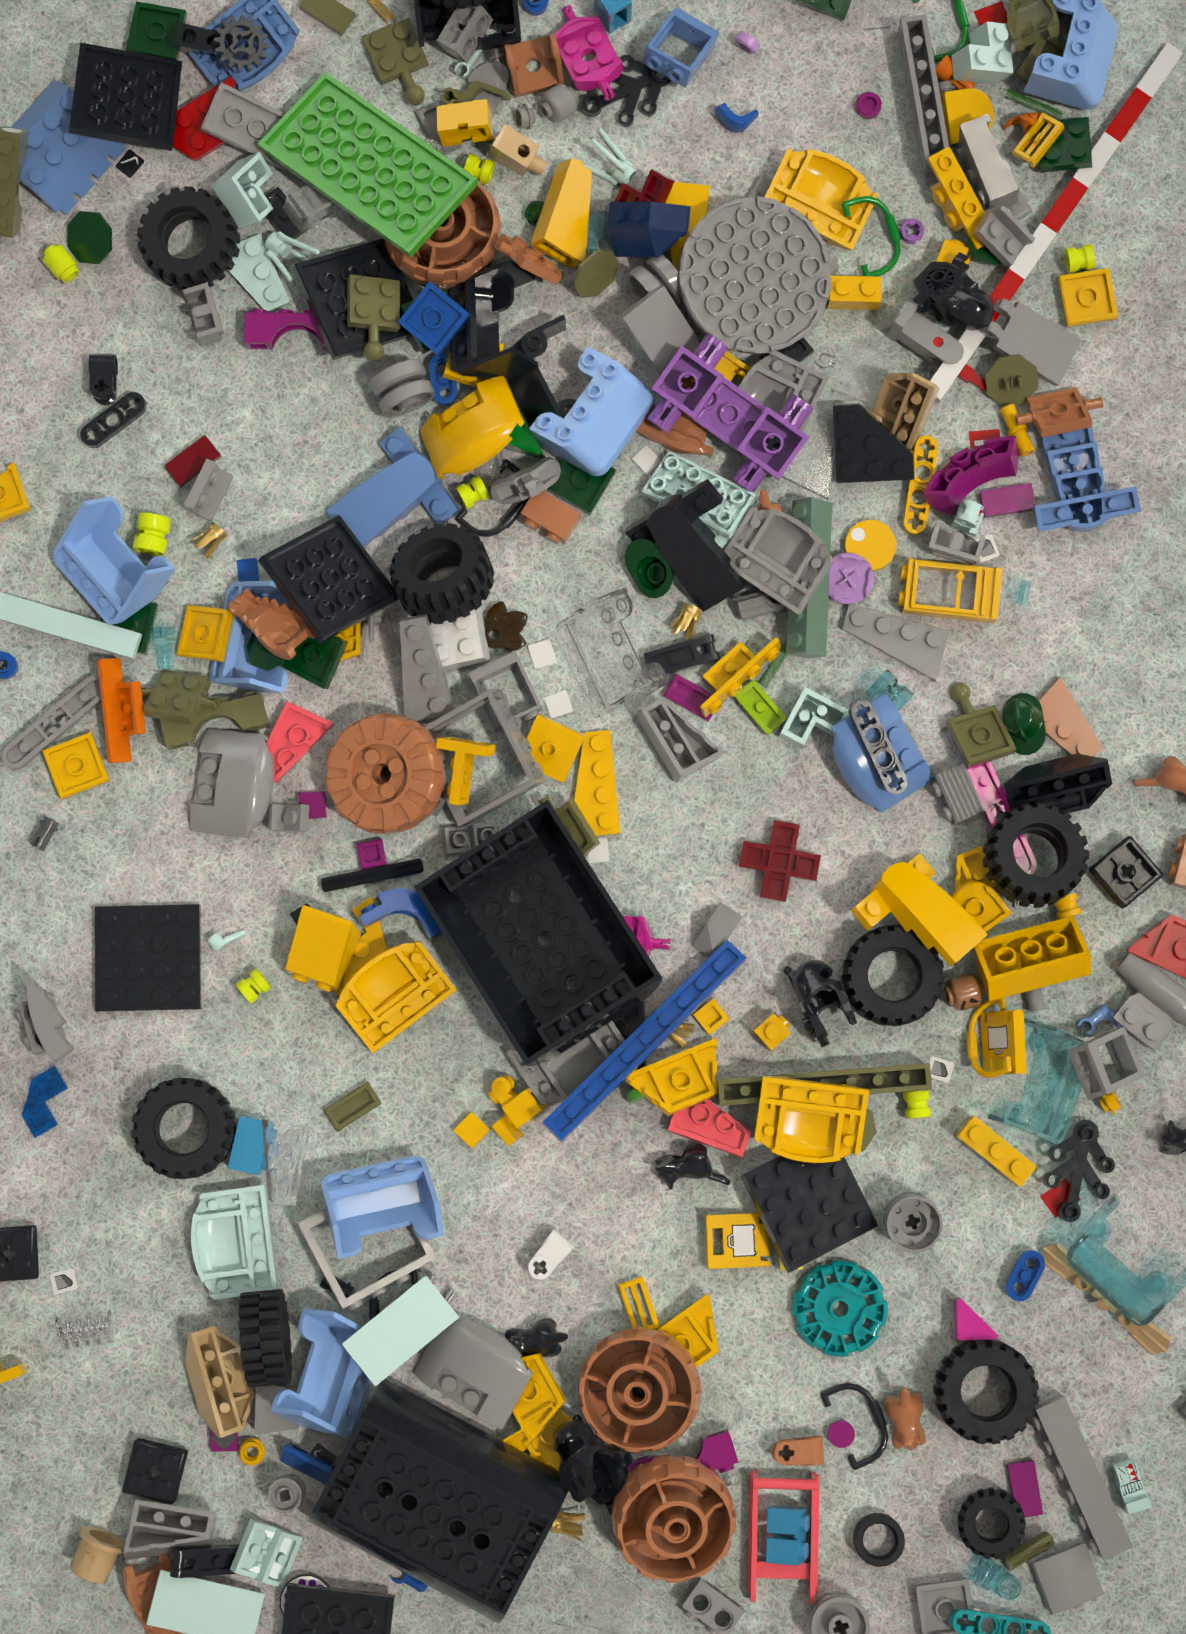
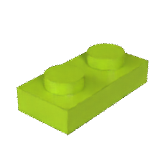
(760, 707)

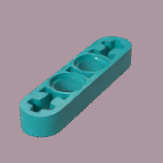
(999, 1622)

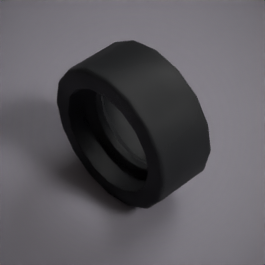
(895, 1552)

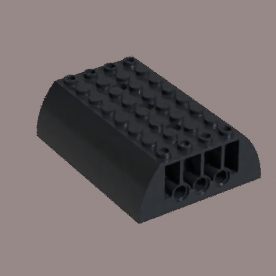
(500, 937)

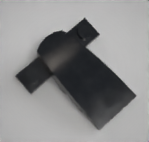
(690, 544)

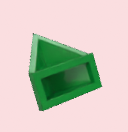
(524, 442)

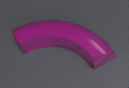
(971, 469)

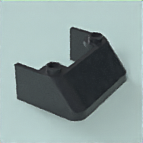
(433, 18)
(476, 345)
(530, 387)

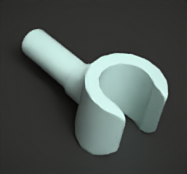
(468, 65)
(218, 943)

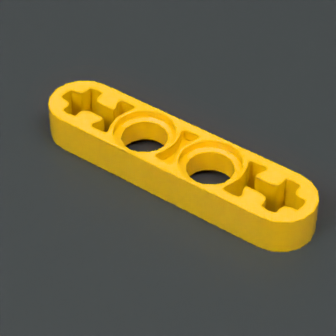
(919, 485)

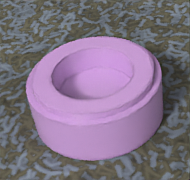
(747, 42)

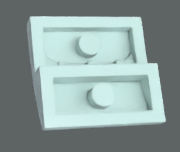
(266, 1553)

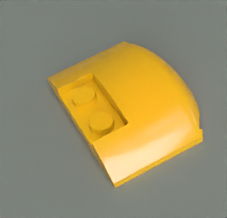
(817, 187)
(472, 428)
(392, 993)
(810, 1119)

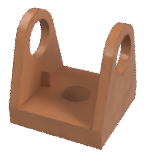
(543, 50)

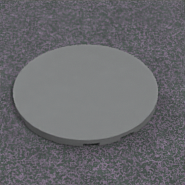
(755, 275)

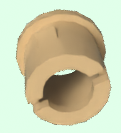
(96, 1554)

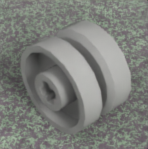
(658, 272)
(402, 388)
(840, 1607)

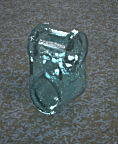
(994, 1577)

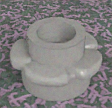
(525, 117)

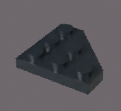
(867, 448)

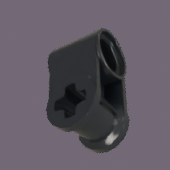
(103, 373)

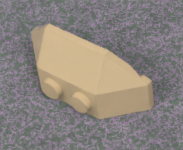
(905, 405)
(218, 1381)

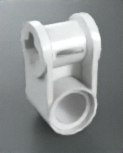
(552, 1251)

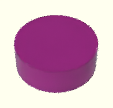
(868, 105)
(841, 1433)

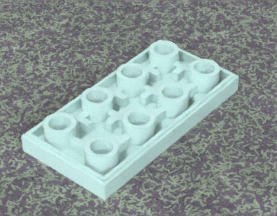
(679, 475)
(400, 1330)
(203, 1606)

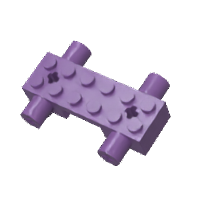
(730, 413)

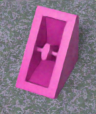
(969, 1325)

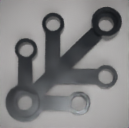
(632, 88)
(1079, 1166)

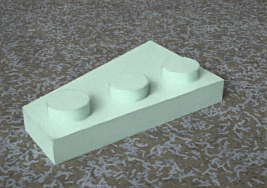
(258, 275)

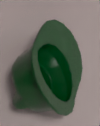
(648, 568)
(1025, 723)

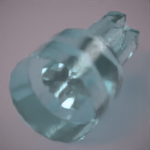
(164, 638)

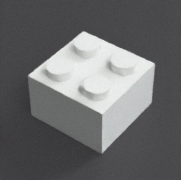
(462, 641)

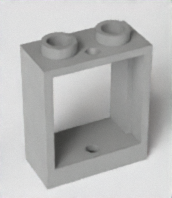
(497, 667)
(1086, 1057)

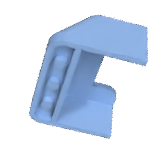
(1083, 70)
(600, 418)
(105, 566)
(236, 669)
(380, 1200)
(331, 1381)

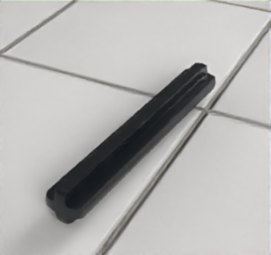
(372, 875)

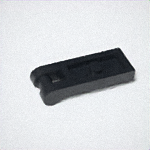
(684, 654)
(203, 1561)

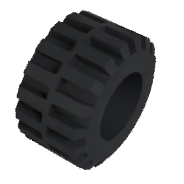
(991, 1547)

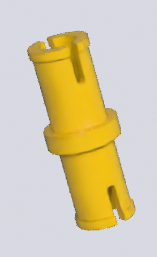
(1025, 445)

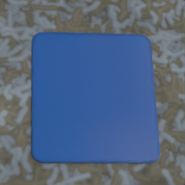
(247, 570)

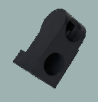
(195, 40)

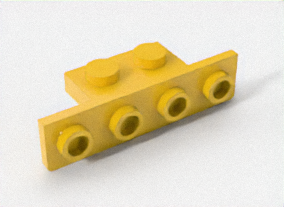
(955, 195)
(733, 670)

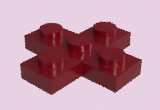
(656, 189)
(779, 861)

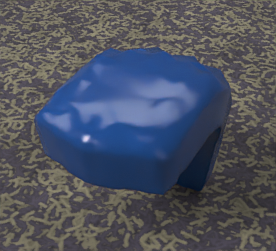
(732, 121)

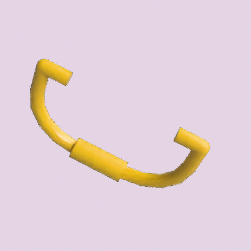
(972, 1047)

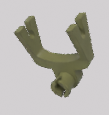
(471, 93)

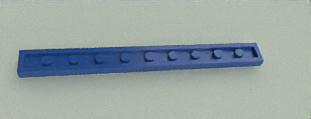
(644, 1041)

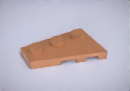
(1066, 722)

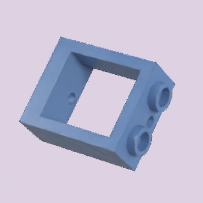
(680, 24)

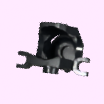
(953, 295)
(809, 985)
(586, 1464)

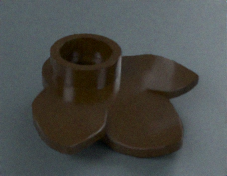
(508, 626)

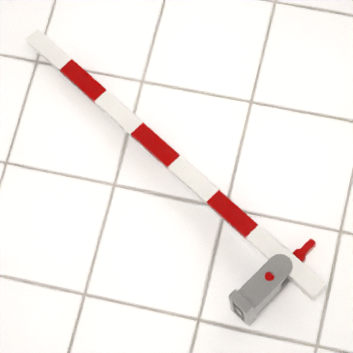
(953, 354)

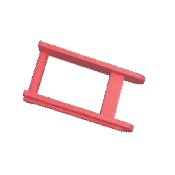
(761, 1569)

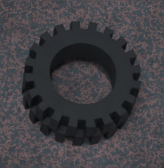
(265, 1338)

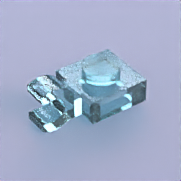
(595, 229)

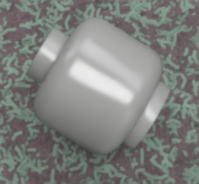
(559, 102)

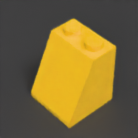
(322, 949)

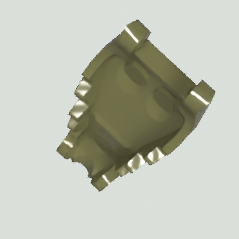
(1031, 22)

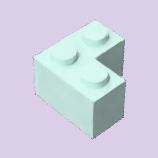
(987, 57)
(241, 190)
(810, 712)

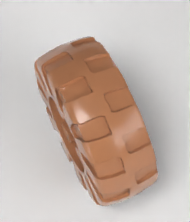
(458, 247)
(359, 770)
(647, 1361)
(673, 1518)

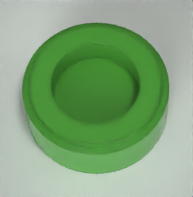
(634, 1096)

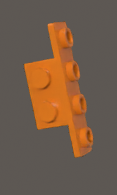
(121, 709)

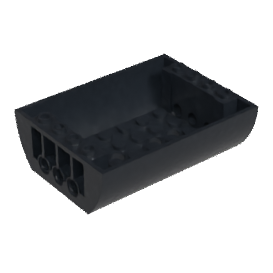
(454, 1477)

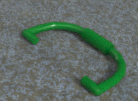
(963, 23)
(891, 227)

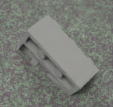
(985, 164)
(677, 740)
(160, 1527)

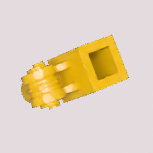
(517, 1107)

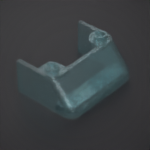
(1051, 1087)
(1134, 1298)

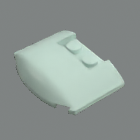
(234, 1242)

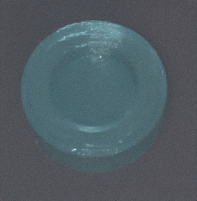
(1024, 593)

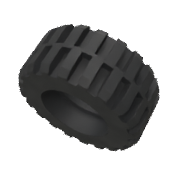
(166, 216)
(434, 550)
(1058, 831)
(884, 1011)
(148, 1120)
(1016, 1412)

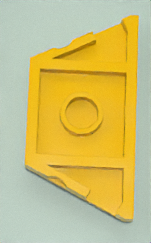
(679, 1079)
(695, 1329)

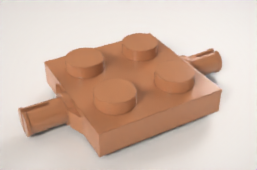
(529, 258)
(1059, 412)

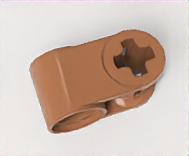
(804, 1451)

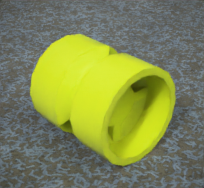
(151, 534)

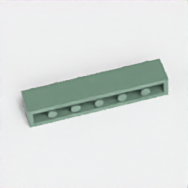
(809, 630)

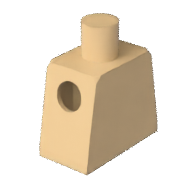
(507, 150)

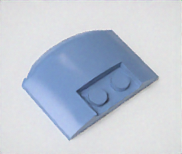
(281, 38)
(857, 767)

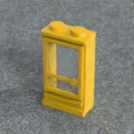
(950, 590)

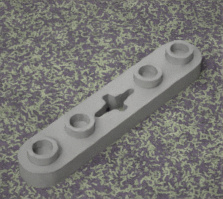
(35, 740)

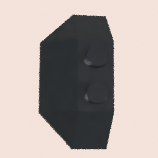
(1065, 782)

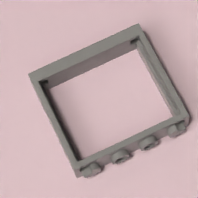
(463, 813)
(374, 1289)

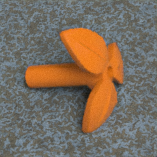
(1026, 121)

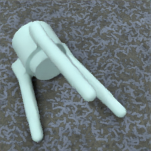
(621, 171)
(279, 246)

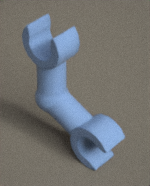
(1102, 1012)

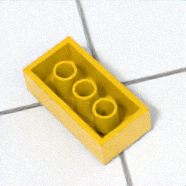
(1032, 958)

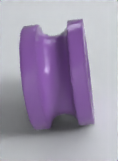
(913, 239)

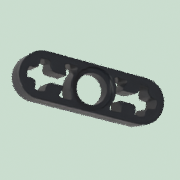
(114, 409)

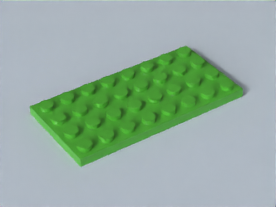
(368, 164)

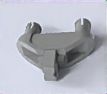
(526, 482)

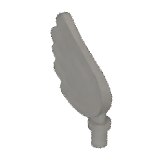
(493, 74)

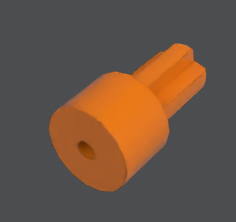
(945, 73)

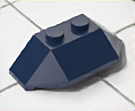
(644, 227)

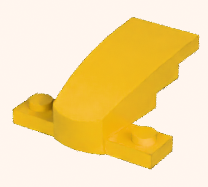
(922, 907)

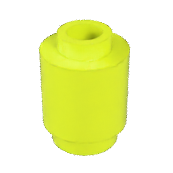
(60, 263)

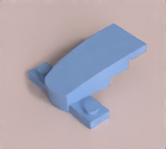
(1079, 486)
(395, 492)

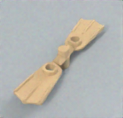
(1149, 1335)

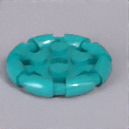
(824, 1302)

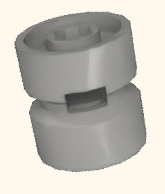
(286, 1493)

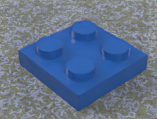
(434, 318)

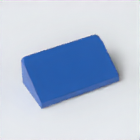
(307, 1463)

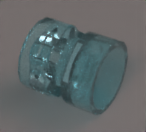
(889, 684)

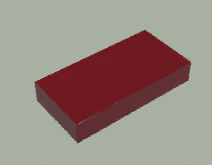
(191, 460)

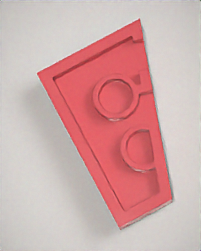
(294, 736)
(711, 1127)

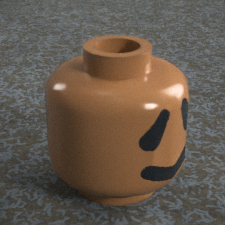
(964, 992)

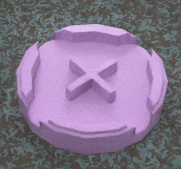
(850, 578)

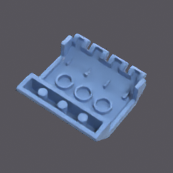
(59, 160)

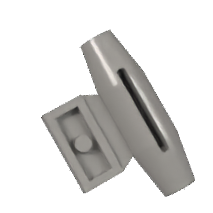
(1158, 1001)

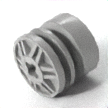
(927, 1227)

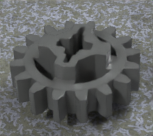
(235, 35)

